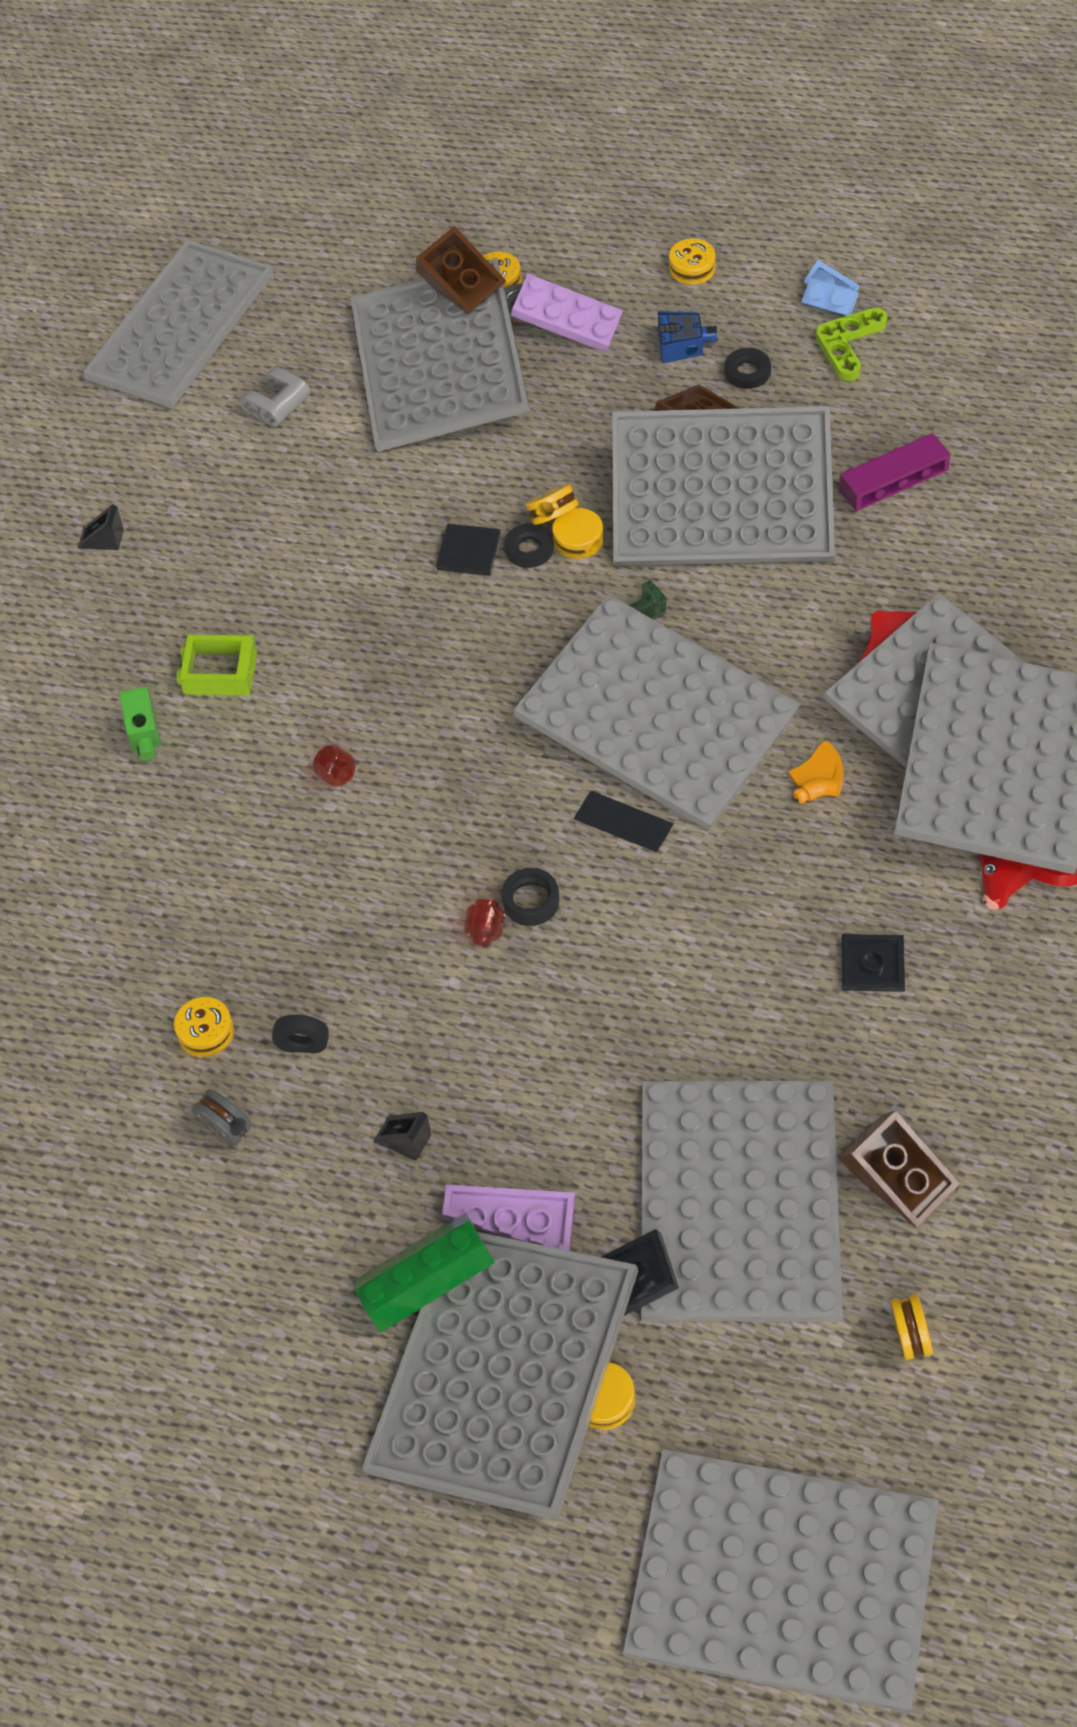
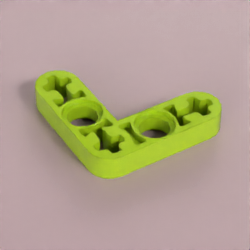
(840, 339)

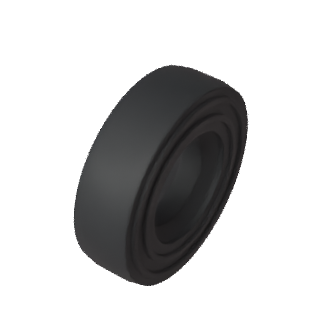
(744, 380)
(529, 532)
(314, 1029)

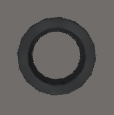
(535, 915)

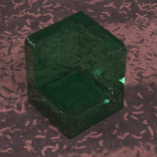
(652, 602)

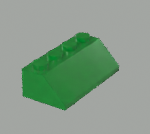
(422, 1272)

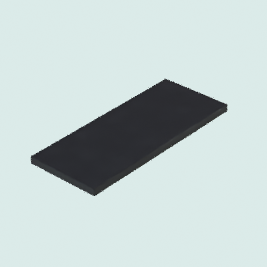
(623, 821)

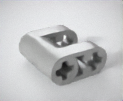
(290, 395)

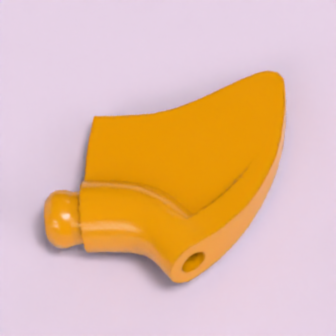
(819, 775)

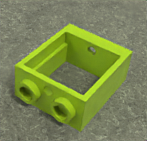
(218, 683)

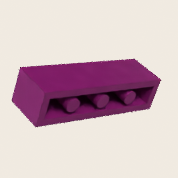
(894, 472)

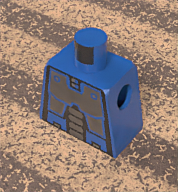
(682, 335)

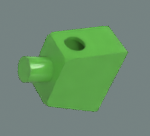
(137, 709)

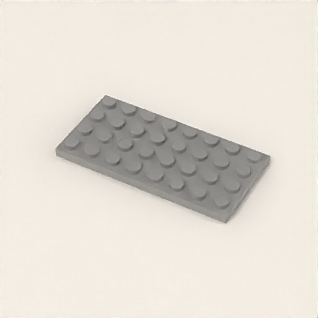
(178, 323)

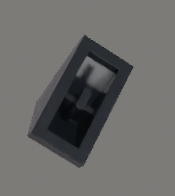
(103, 531)
(405, 1134)

